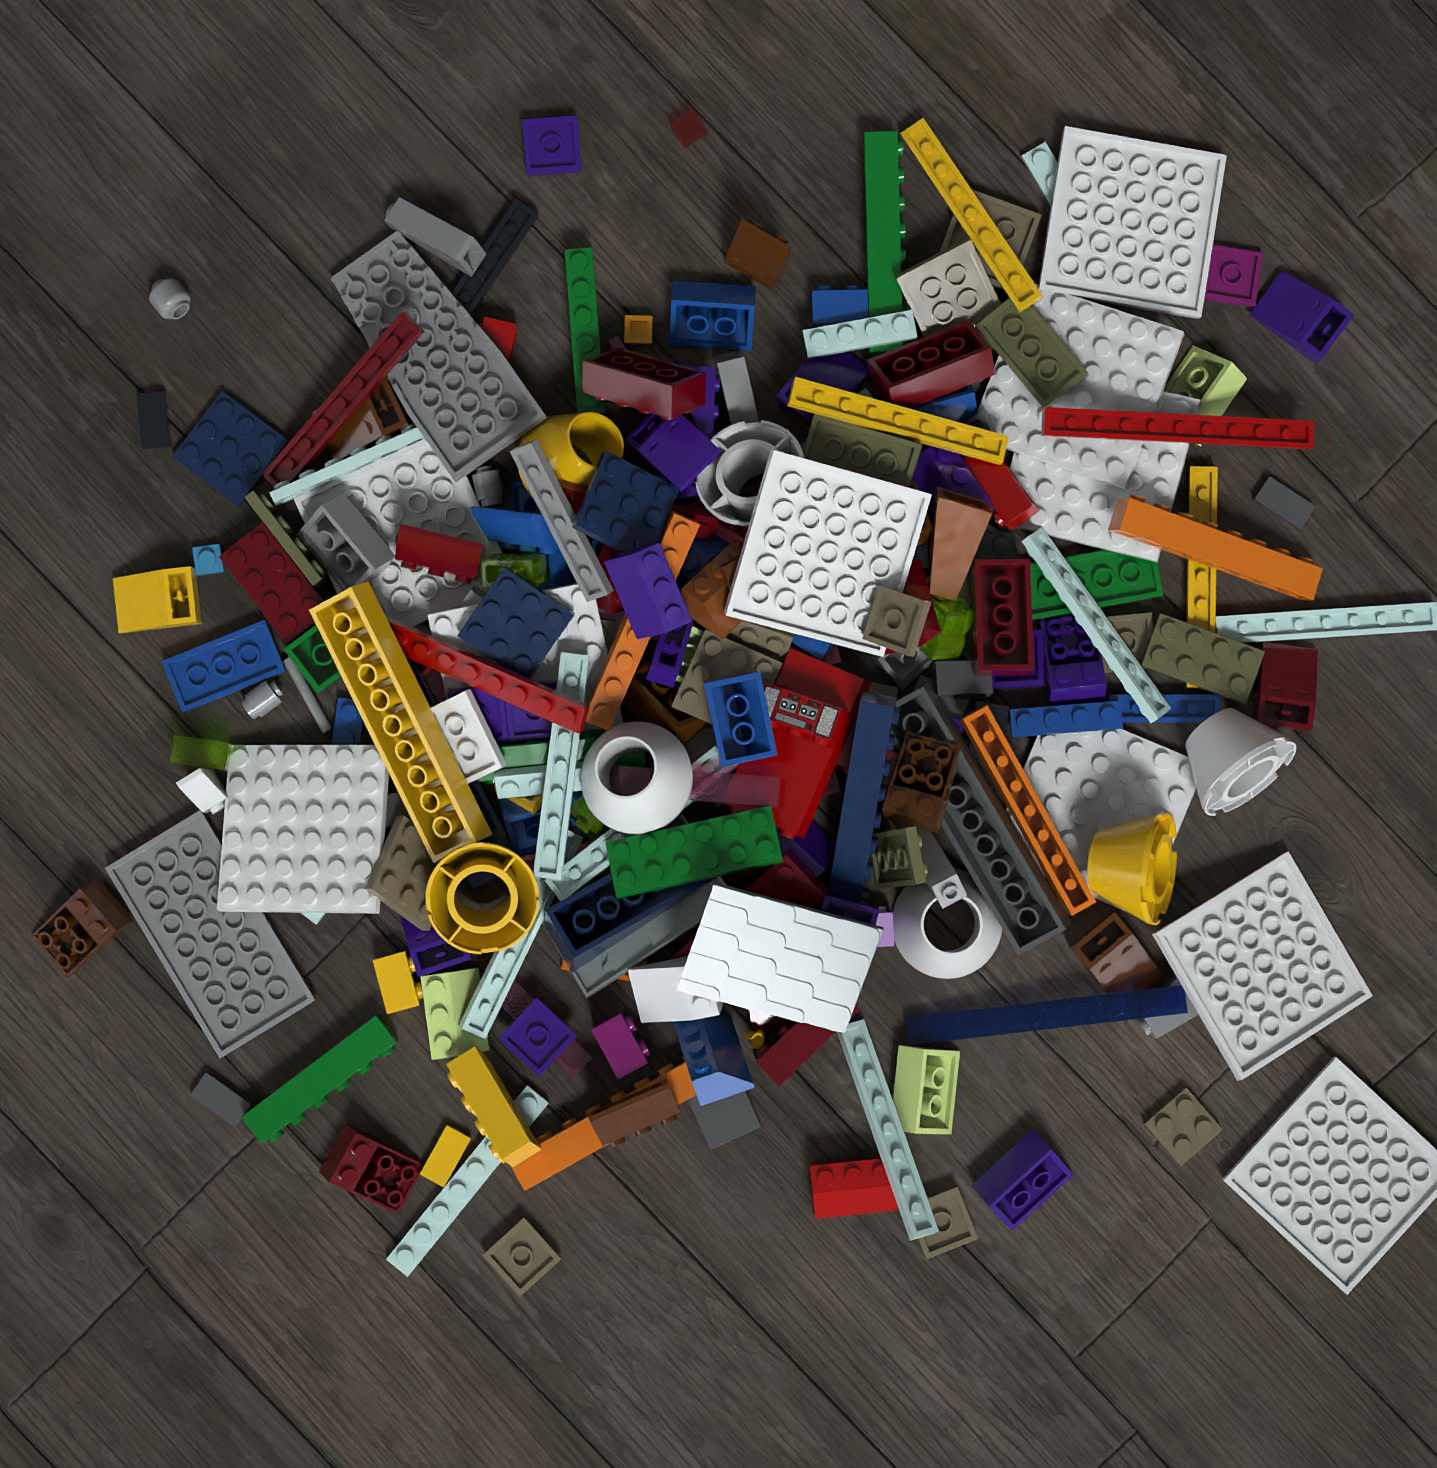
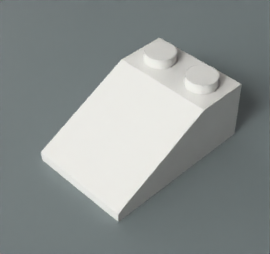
(657, 996)

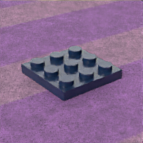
(230, 448)
(624, 504)
(516, 623)

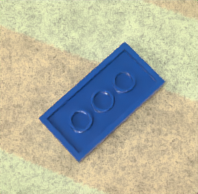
(224, 666)

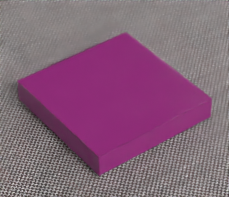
(1233, 276)

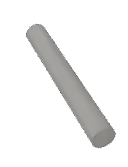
(308, 696)

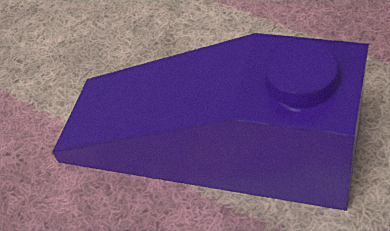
(669, 655)

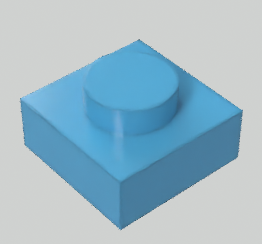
(207, 559)

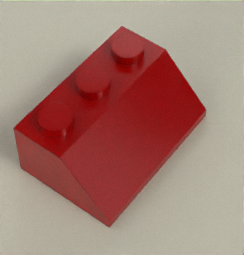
(850, 1187)

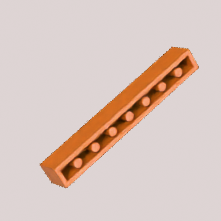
(1215, 548)
(626, 649)
(1027, 810)
(579, 1138)

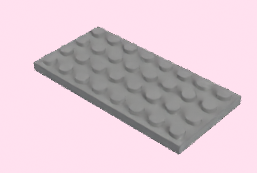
(221, 962)

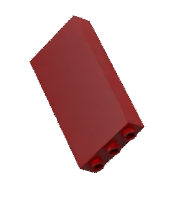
(800, 762)

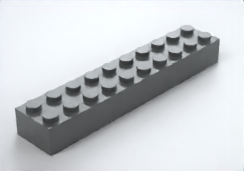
(985, 833)

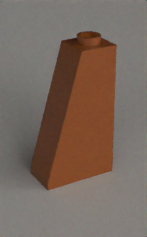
(955, 537)

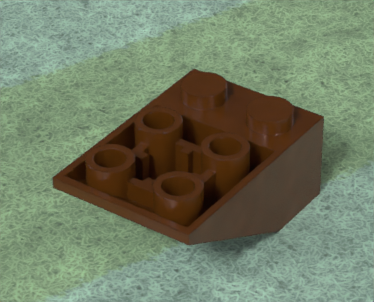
(758, 254)
(374, 419)
(921, 782)
(82, 927)
(1115, 957)

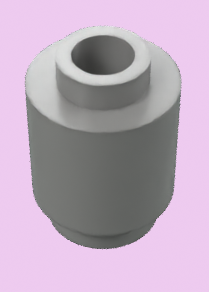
(488, 486)
(262, 699)

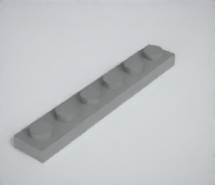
(560, 518)

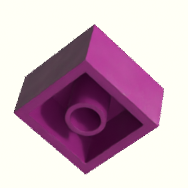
(621, 1045)

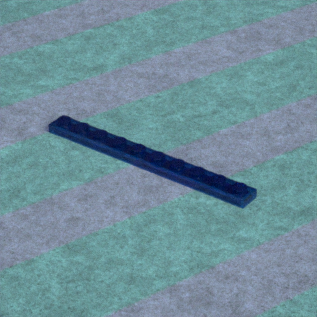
(1046, 1015)

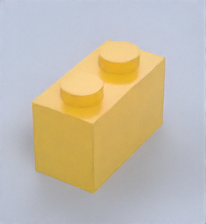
(398, 982)

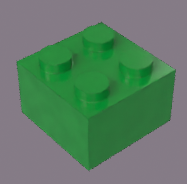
(313, 659)

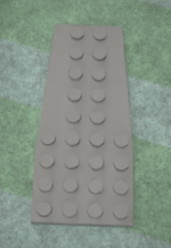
(453, 375)

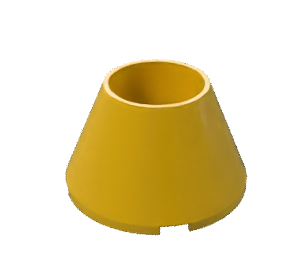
(585, 430)
(1135, 865)
(482, 929)

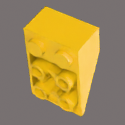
(157, 600)

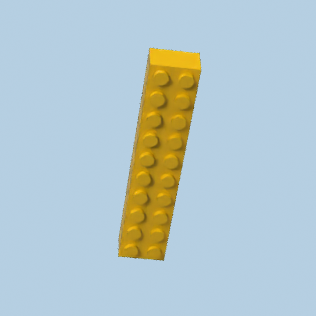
(400, 721)

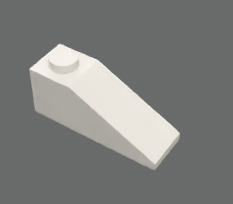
(204, 790)

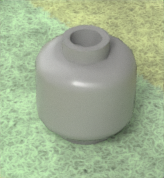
(169, 298)

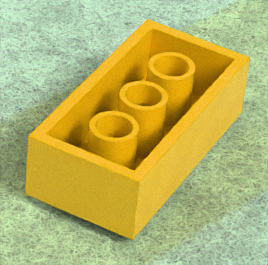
(493, 1107)

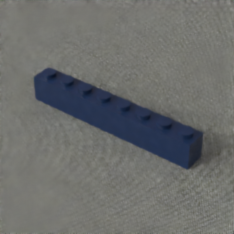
(863, 795)

